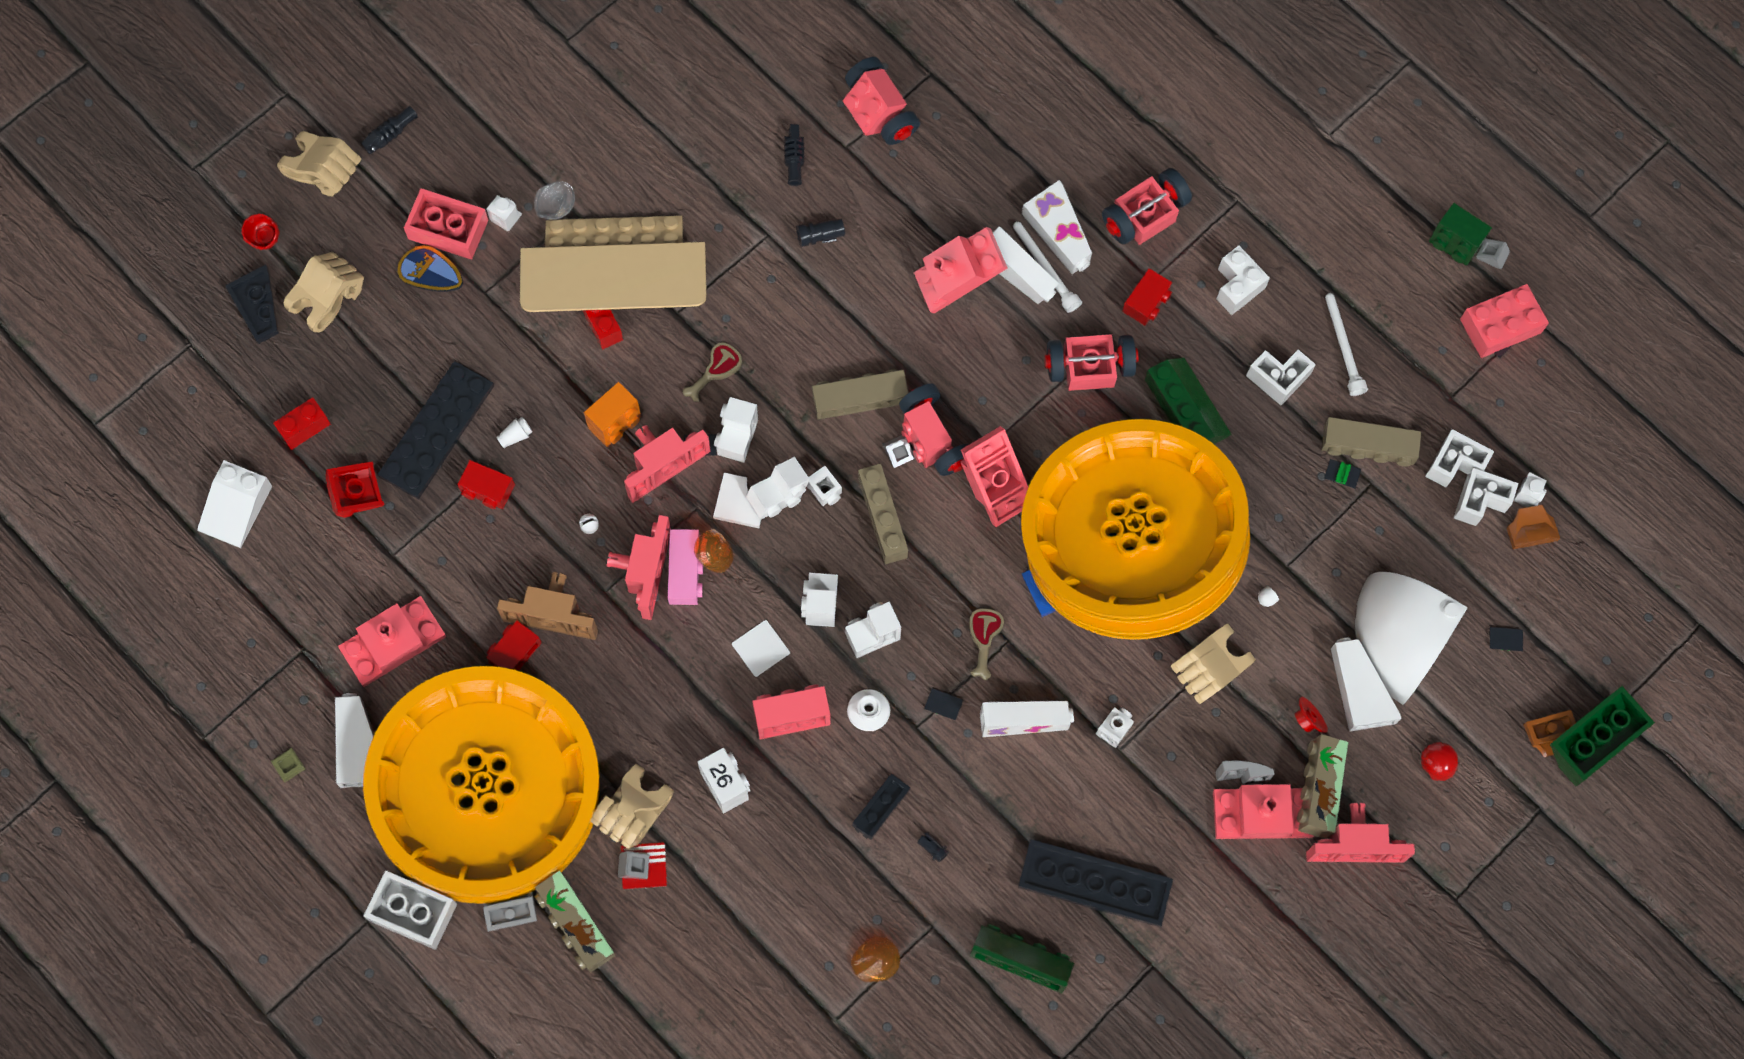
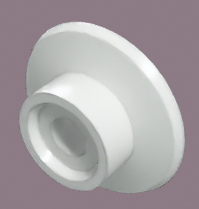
(868, 720)

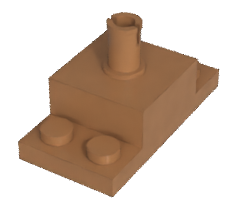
(549, 610)

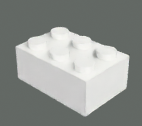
(410, 910)

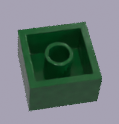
(1460, 234)

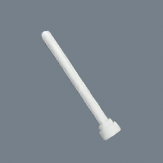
(1069, 300)
(1356, 384)

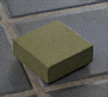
(288, 765)

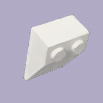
(233, 503)

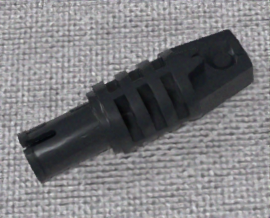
(388, 130)
(794, 155)

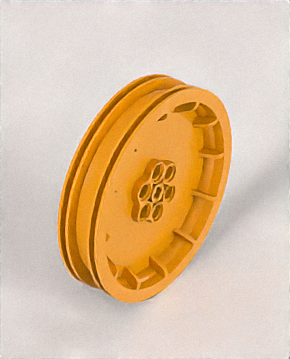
(1155, 585)
(430, 741)

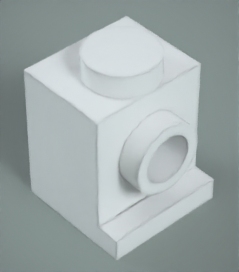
(503, 212)
(824, 479)
(1530, 491)
(1113, 734)

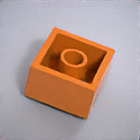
(613, 414)

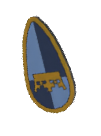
(429, 270)

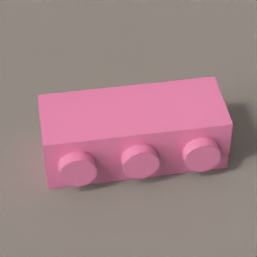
(684, 568)

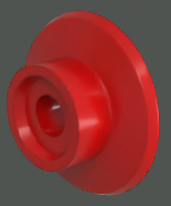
(1310, 717)

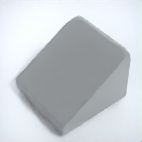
(1493, 253)
(898, 451)
(633, 865)

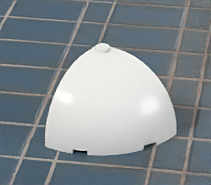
(1403, 628)

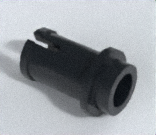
(933, 847)

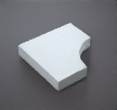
(733, 504)

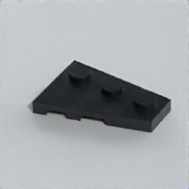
(256, 303)

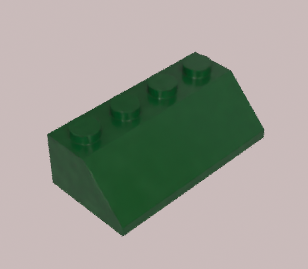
(1185, 399)
(1600, 736)
(1022, 959)

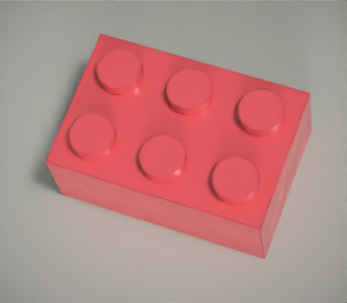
(446, 224)
(1504, 320)
(791, 711)

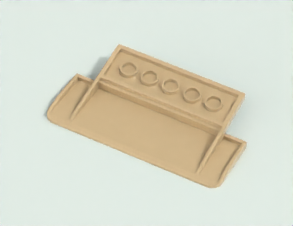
(613, 266)

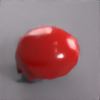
(260, 231)
(1439, 761)

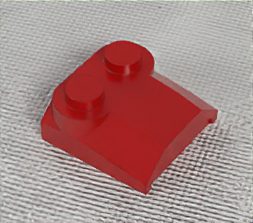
(353, 489)

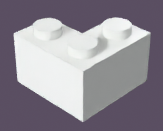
(1244, 279)
(1277, 379)
(739, 427)
(1458, 454)
(779, 490)
(1484, 491)
(820, 603)
(875, 631)

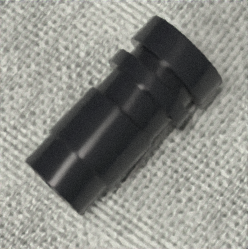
(822, 231)

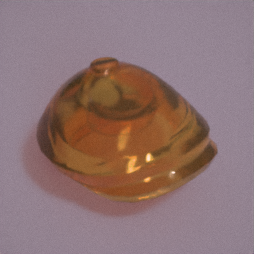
(713, 551)
(876, 960)

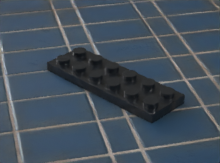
(436, 430)
(1095, 883)

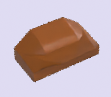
(1532, 527)
(1547, 729)

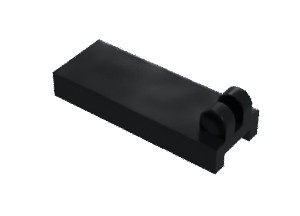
(880, 807)

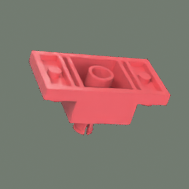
(959, 268)
(663, 459)
(995, 475)
(645, 565)
(391, 640)
(1257, 812)
(1360, 842)

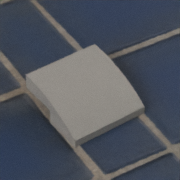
(1249, 772)
(510, 912)

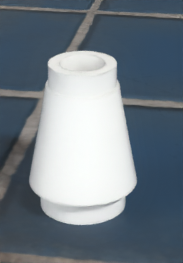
(514, 432)

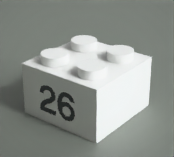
(723, 779)

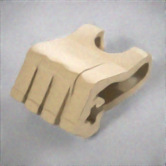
(324, 162)
(323, 287)
(1210, 665)
(631, 809)

